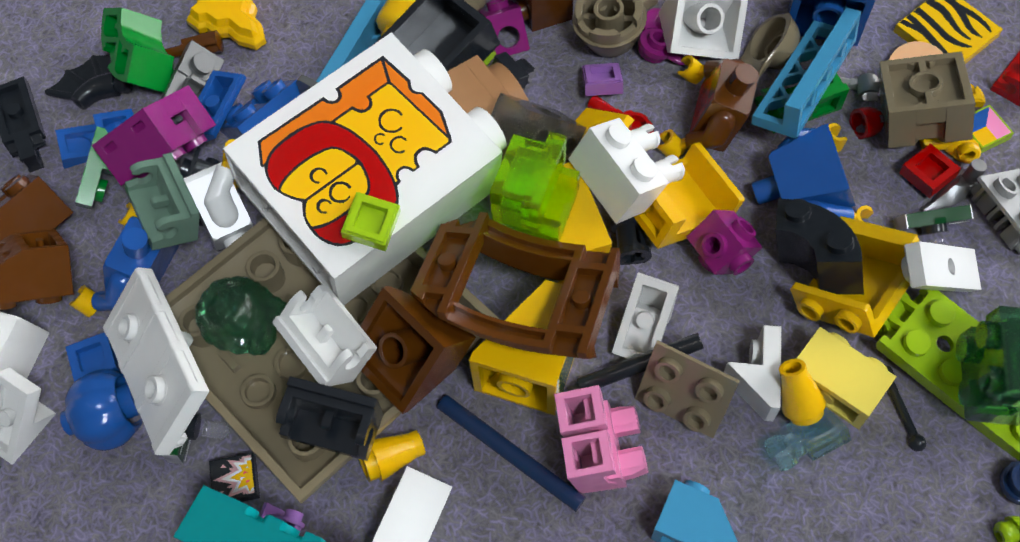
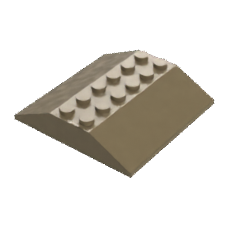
(249, 387)

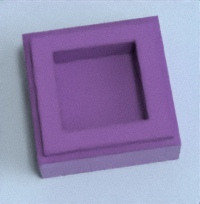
(602, 79)

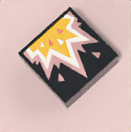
(236, 477)

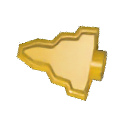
(230, 19)

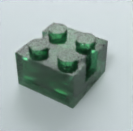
(991, 368)

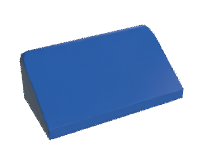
(219, 97)

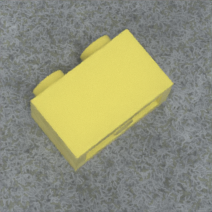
(845, 376)

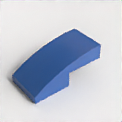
(76, 141)

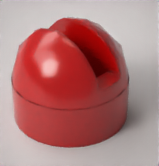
(867, 116)

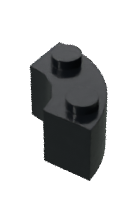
(819, 244)

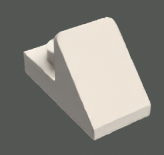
(645, 316)
(761, 377)
(20, 414)

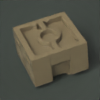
(926, 99)

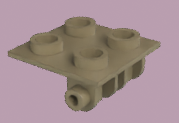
(686, 389)

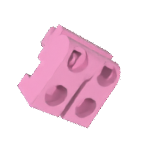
(592, 442)

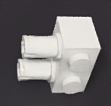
(620, 170)

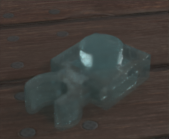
(809, 440)

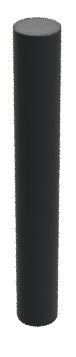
(635, 364)

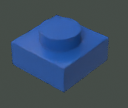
(91, 355)

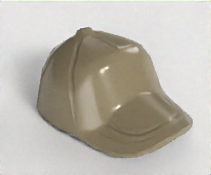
(772, 43)

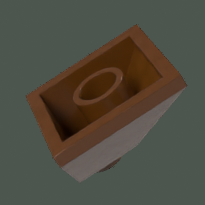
(412, 348)

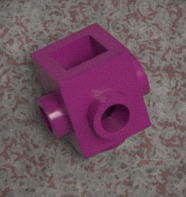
(725, 243)

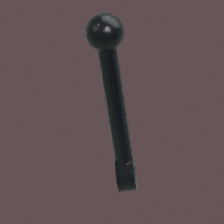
(916, 441)

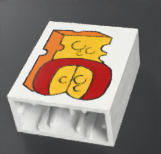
(371, 130)

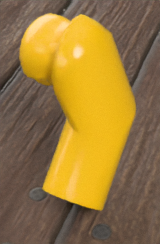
(963, 151)

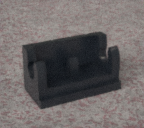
(329, 418)

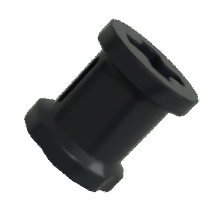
(631, 242)

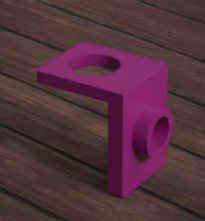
(503, 14)

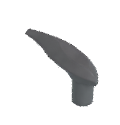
(958, 188)

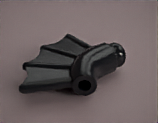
(89, 83)

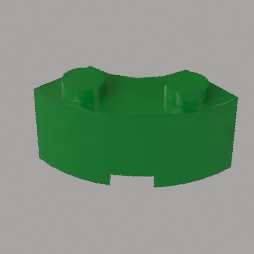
(136, 48)

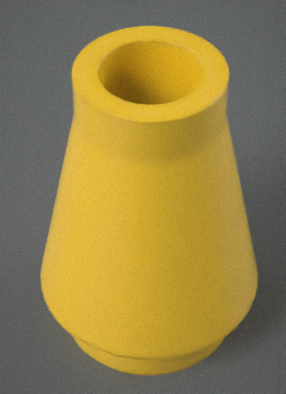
(800, 395)
(391, 455)

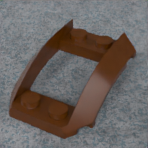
(580, 304)

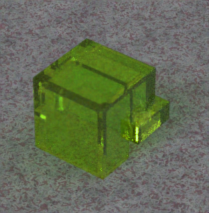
(534, 187)

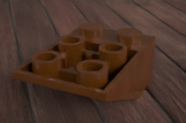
(34, 268)

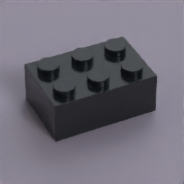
(447, 30)

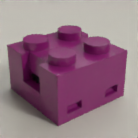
(154, 131)

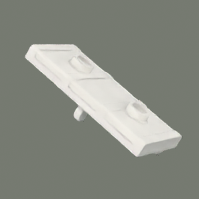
(155, 361)

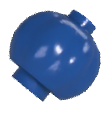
(99, 410)

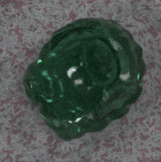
(238, 315)

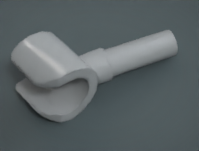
(866, 86)

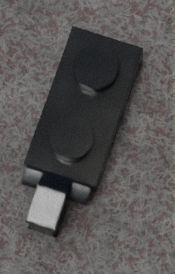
(21, 124)

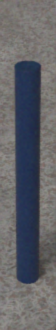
(511, 453)

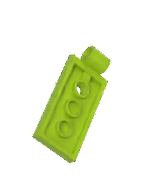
(911, 343)

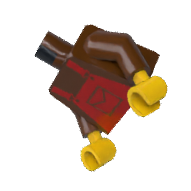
(721, 104)

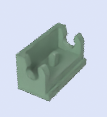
(163, 203)

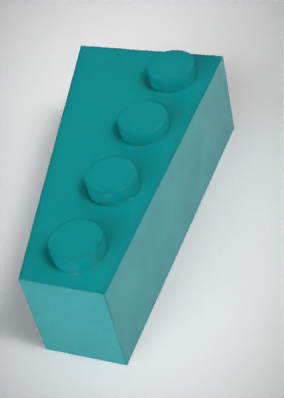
(225, 519)

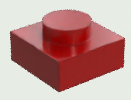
(929, 170)

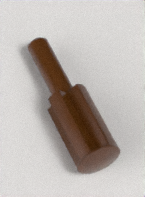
(211, 41)

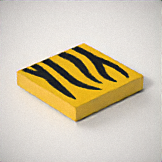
(949, 27)

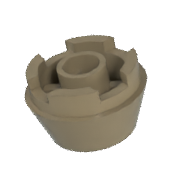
(609, 25)

